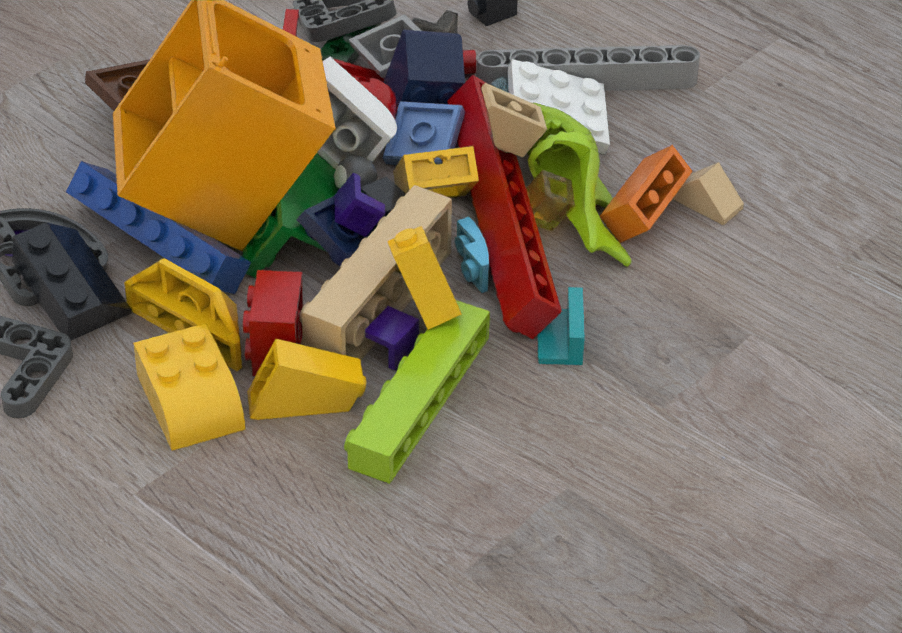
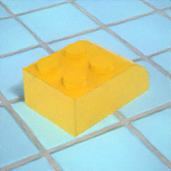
(189, 386)

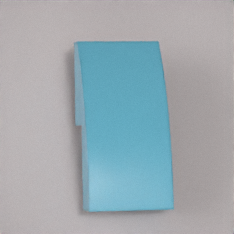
(474, 251)

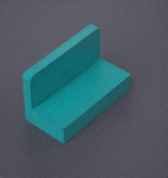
(564, 337)

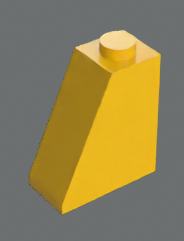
(424, 276)
(304, 382)

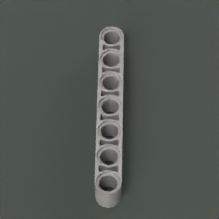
(613, 66)

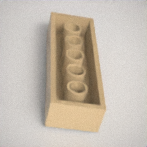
(371, 277)

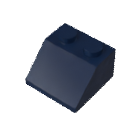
(426, 67)

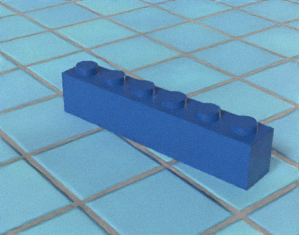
(175, 242)

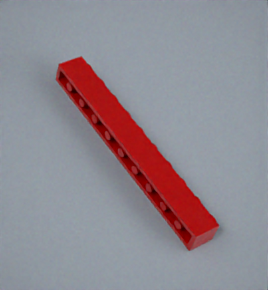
(506, 222)

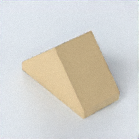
(710, 194)

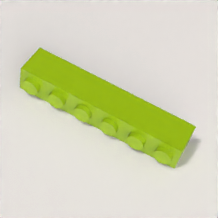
(416, 394)

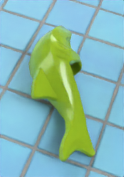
(572, 153)

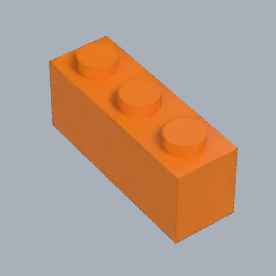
(646, 194)

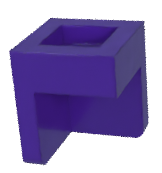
(355, 208)
(396, 332)

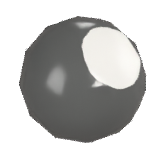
(358, 165)

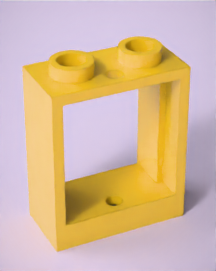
(451, 178)

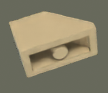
(512, 120)

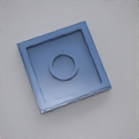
(424, 129)

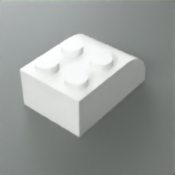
(360, 119)

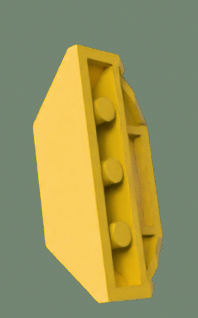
(181, 300)

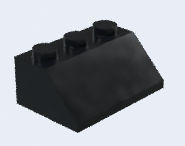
(67, 279)

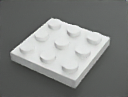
(571, 94)

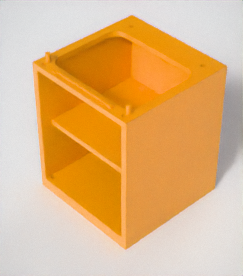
(221, 121)

